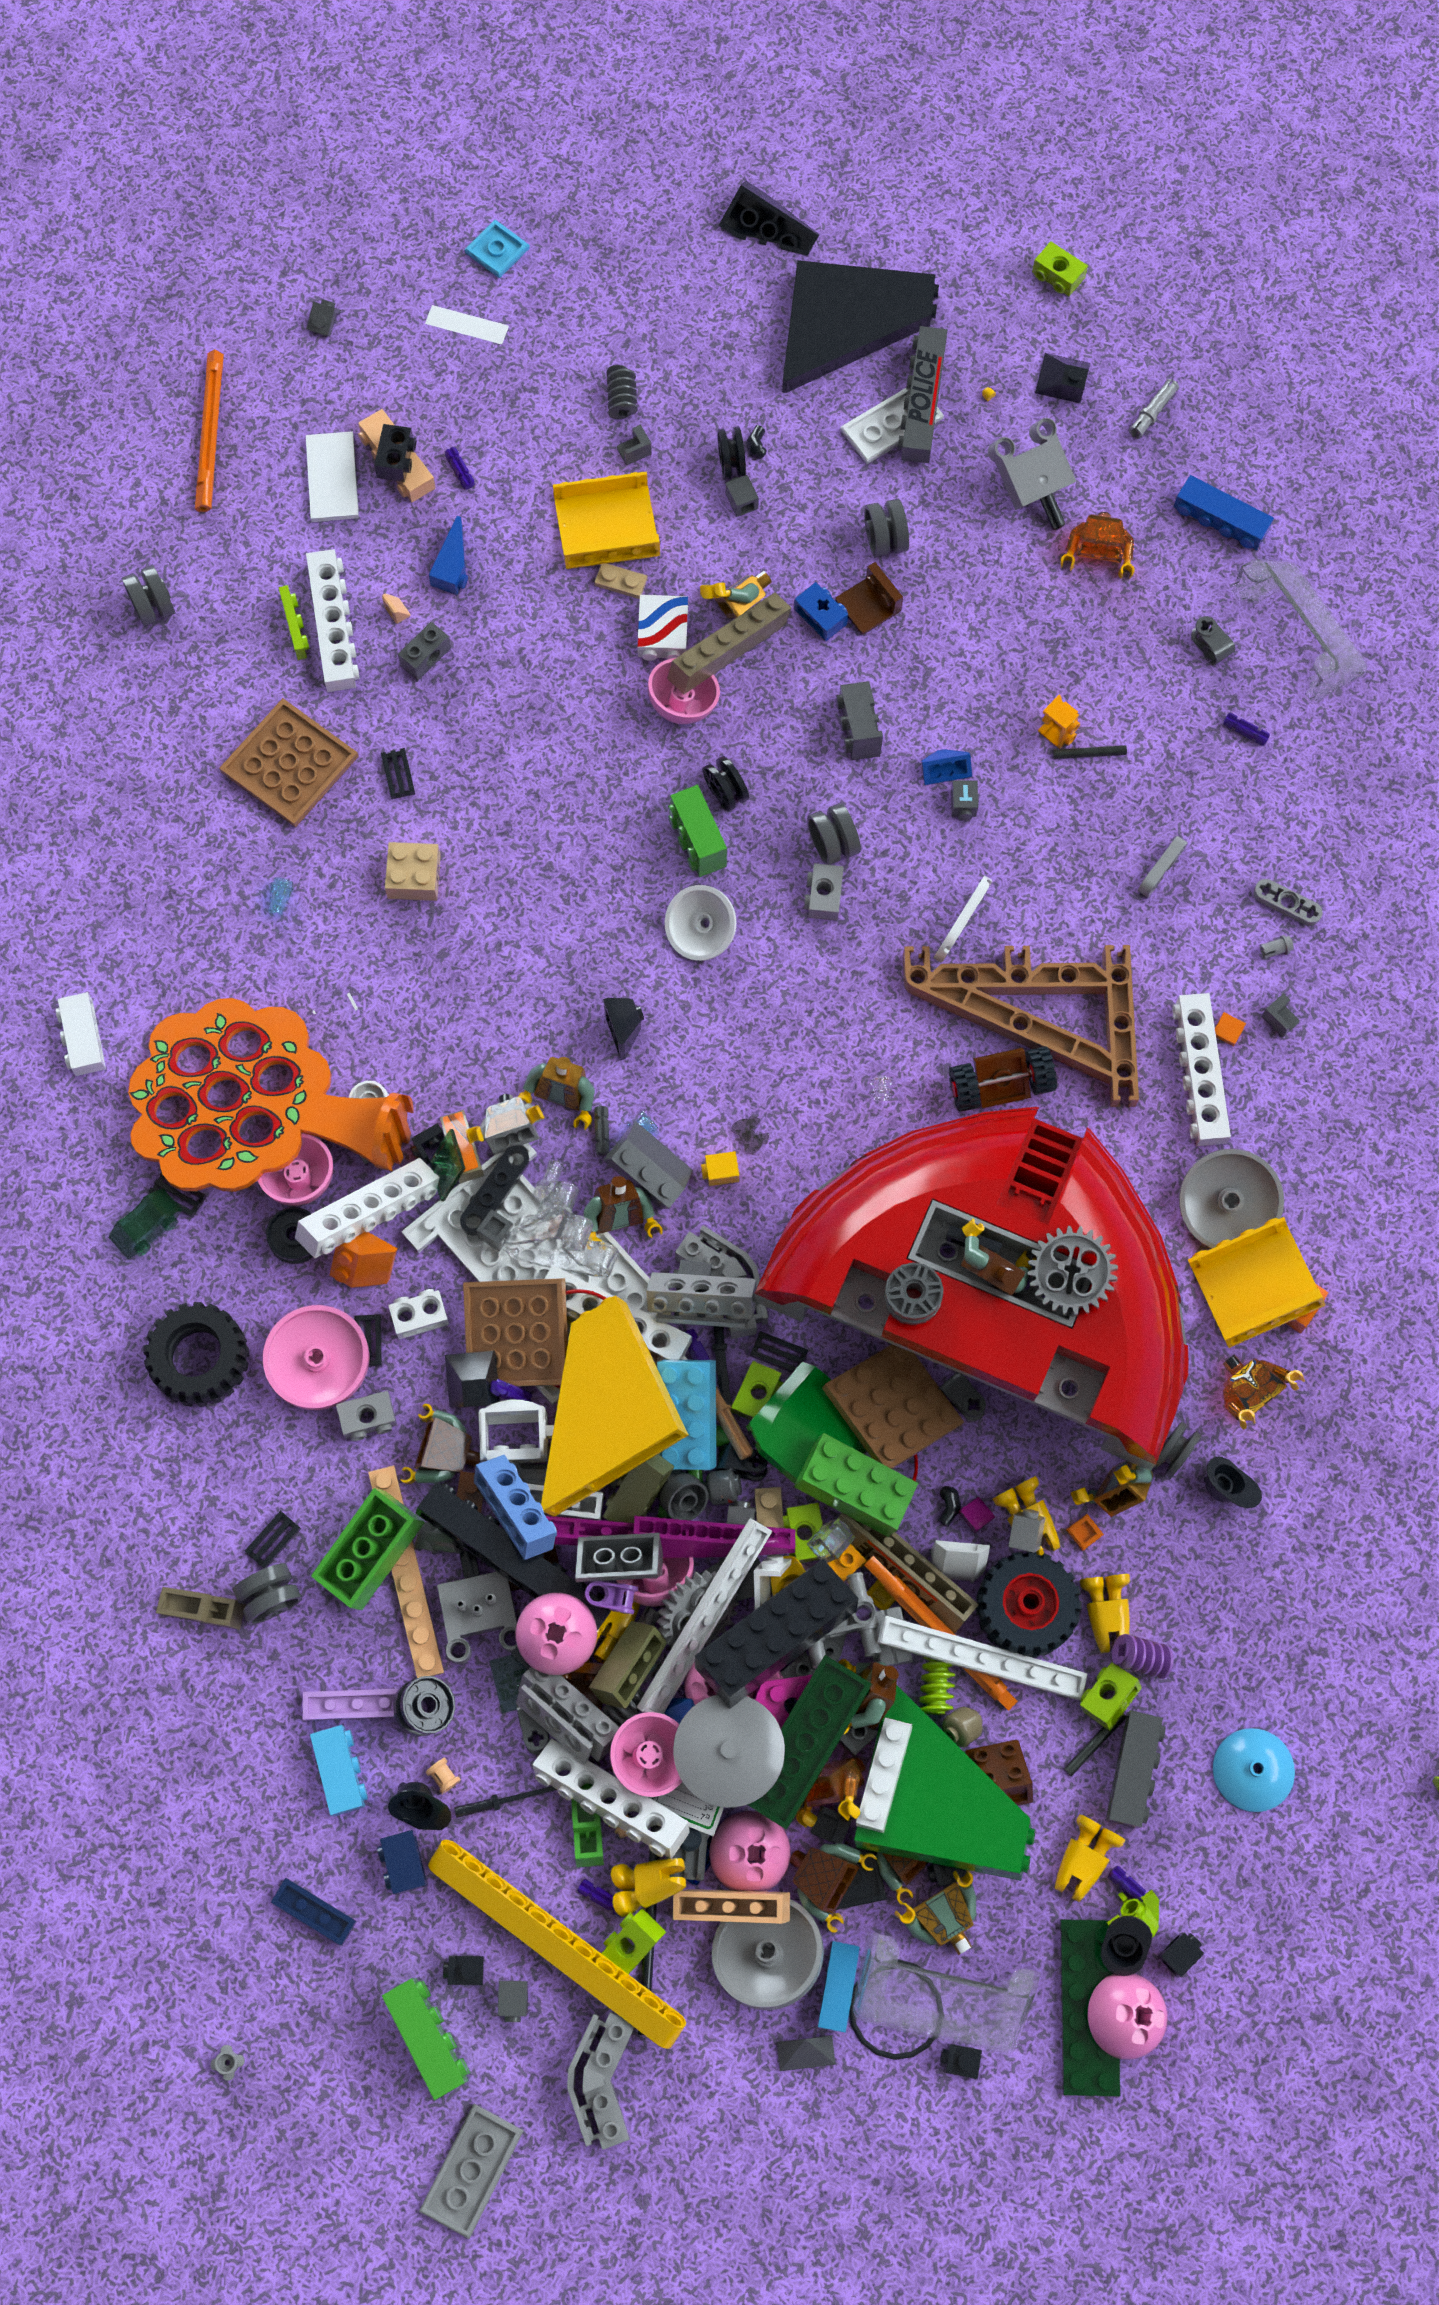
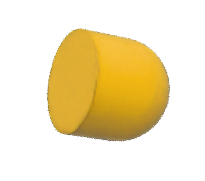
(988, 393)

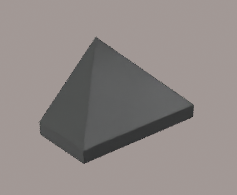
(806, 2053)

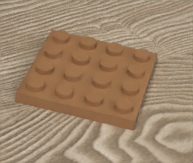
(289, 762)
(522, 1324)
(893, 1405)

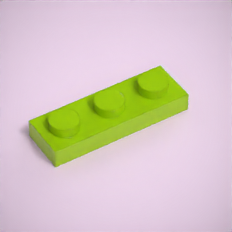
(294, 622)

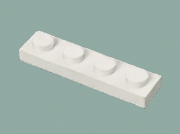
(884, 1775)

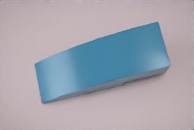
(838, 1987)

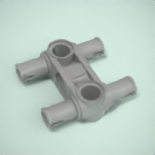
(852, 1624)

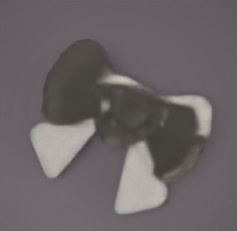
(751, 1142)

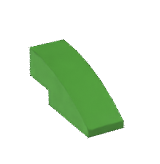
(587, 1835)

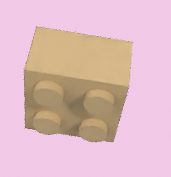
(412, 871)

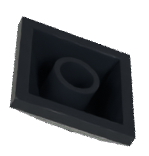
(1062, 378)
(624, 1022)
(470, 1378)

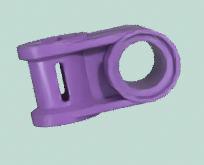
(613, 1596)

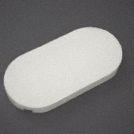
(963, 919)

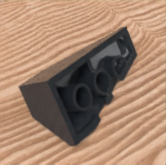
(761, 217)

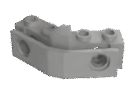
(694, 1249)
(597, 2081)

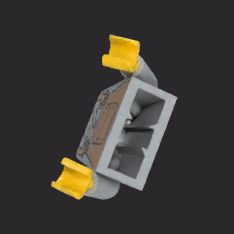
(507, 1124)

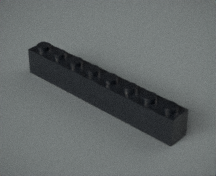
(494, 1547)

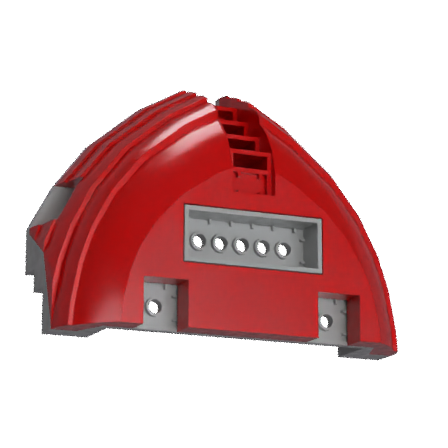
(1020, 1185)

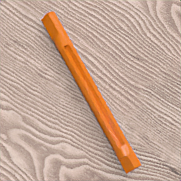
(206, 466)
(926, 1617)

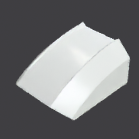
(959, 1559)

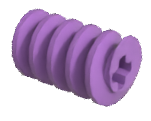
(1142, 1656)

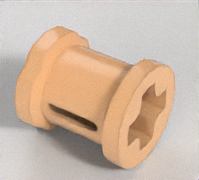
(443, 1776)

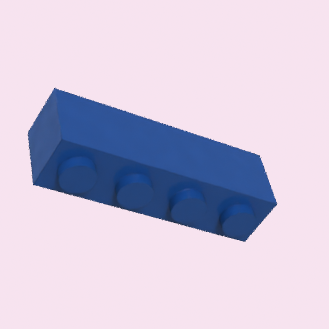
(1223, 513)

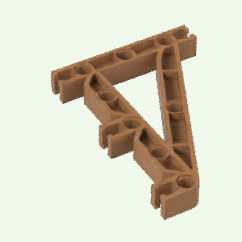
(974, 1003)

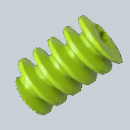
(936, 1687)

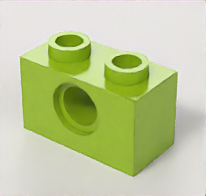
(1055, 259)
(756, 1378)
(800, 1517)
(1109, 1711)
(644, 1934)

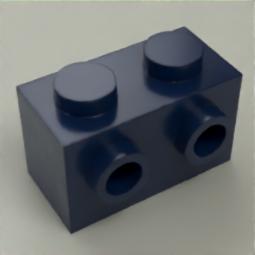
(402, 1862)

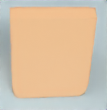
(395, 608)

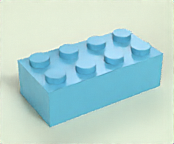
(694, 1396)

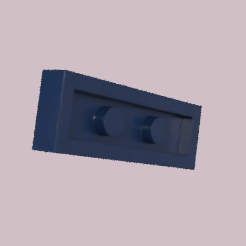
(313, 1911)

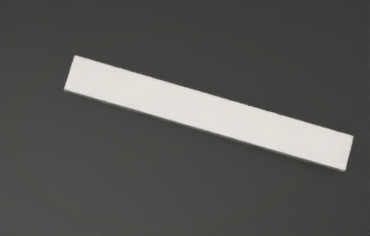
(705, 1617)
(982, 1658)

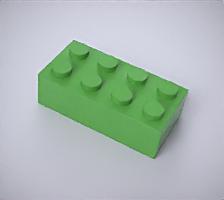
(856, 1485)
(367, 1549)
(425, 2037)

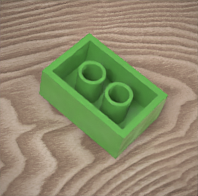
(697, 831)

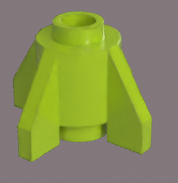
(1146, 1910)

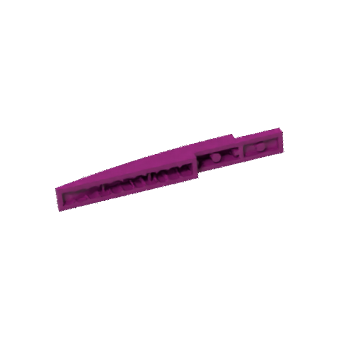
(677, 1536)

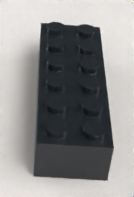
(776, 1633)

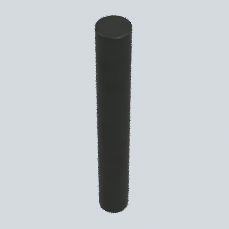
(1089, 752)
(1091, 1747)

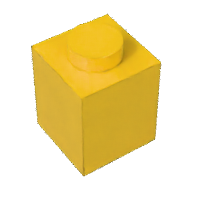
(720, 1168)

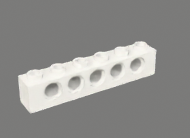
(320, 566)
(1199, 1008)
(367, 1208)
(677, 1340)
(663, 1842)

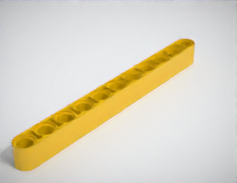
(557, 1944)

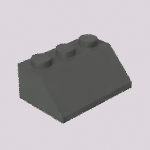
(649, 1166)
(619, 1557)

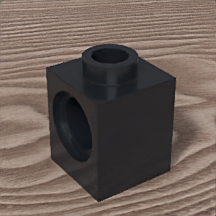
(1181, 1954)

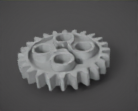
(1047, 1266)
(684, 1602)

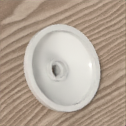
(686, 922)

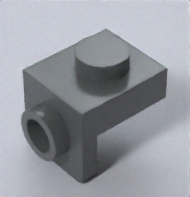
(322, 317)

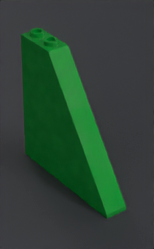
(948, 1807)

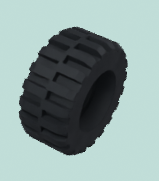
(182, 1324)

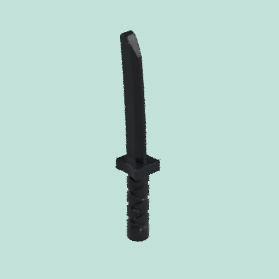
(720, 1347)
(494, 1802)

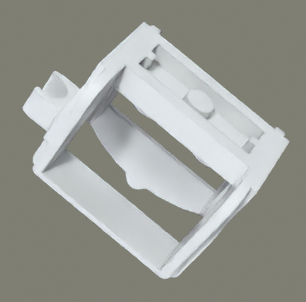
(515, 1412)

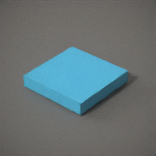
(497, 248)

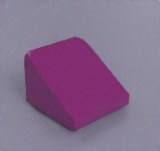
(976, 1514)

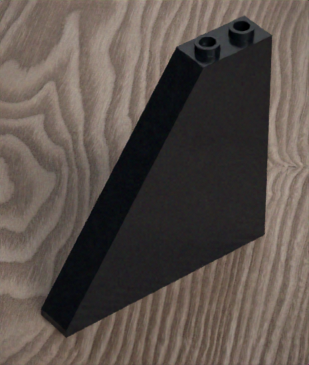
(850, 313)

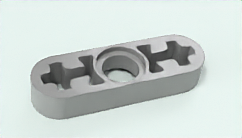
(1164, 863)
(1297, 899)

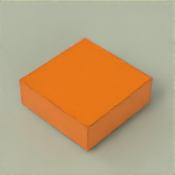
(1229, 1029)
(1084, 1532)

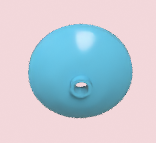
(1235, 1772)

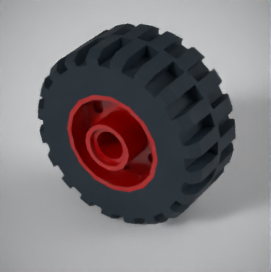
(1046, 1586)

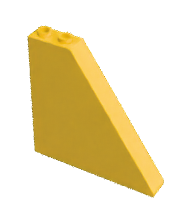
(608, 1408)

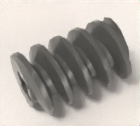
(621, 392)

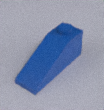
(450, 567)

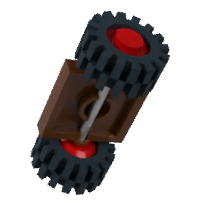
(1002, 1078)

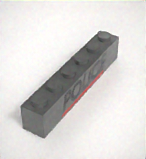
(924, 394)

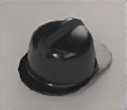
(1229, 1483)
(418, 1807)
(1126, 1945)

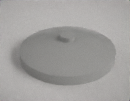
(1229, 1195)
(728, 1753)
(768, 1962)

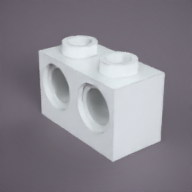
(420, 1320)

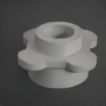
(235, 2062)

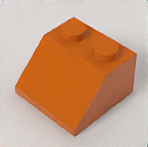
(363, 1261)

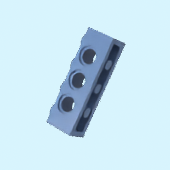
(515, 1506)

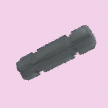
(601, 1130)

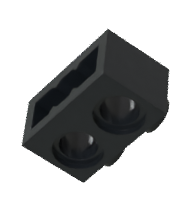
(389, 453)

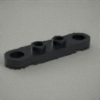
(495, 1188)

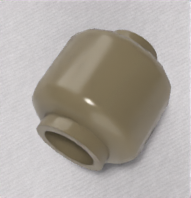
(963, 1726)

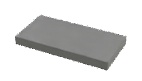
(471, 2171)

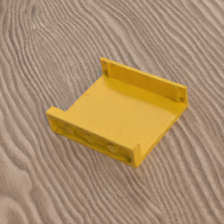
(606, 520)
(1256, 1282)

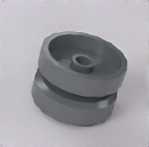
(886, 527)
(149, 595)
(834, 834)
(267, 1593)

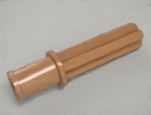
(731, 1428)

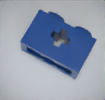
(824, 622)

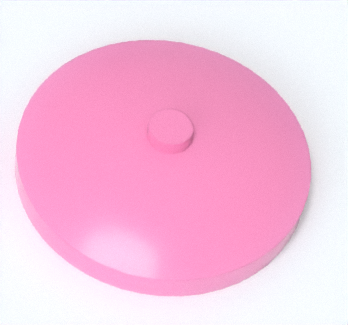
(316, 1357)

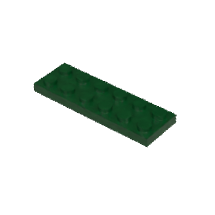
(812, 1736)
(1084, 2063)

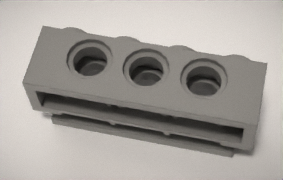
(711, 1303)
(566, 1728)

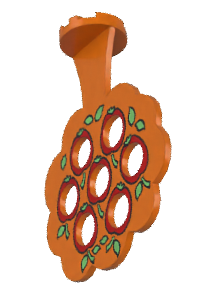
(363, 1125)

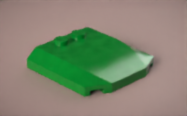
(796, 1419)

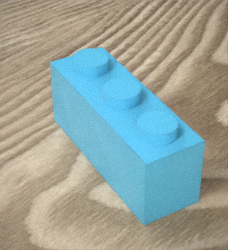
(339, 1770)

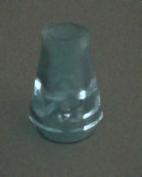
(280, 893)

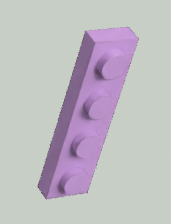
(348, 1704)

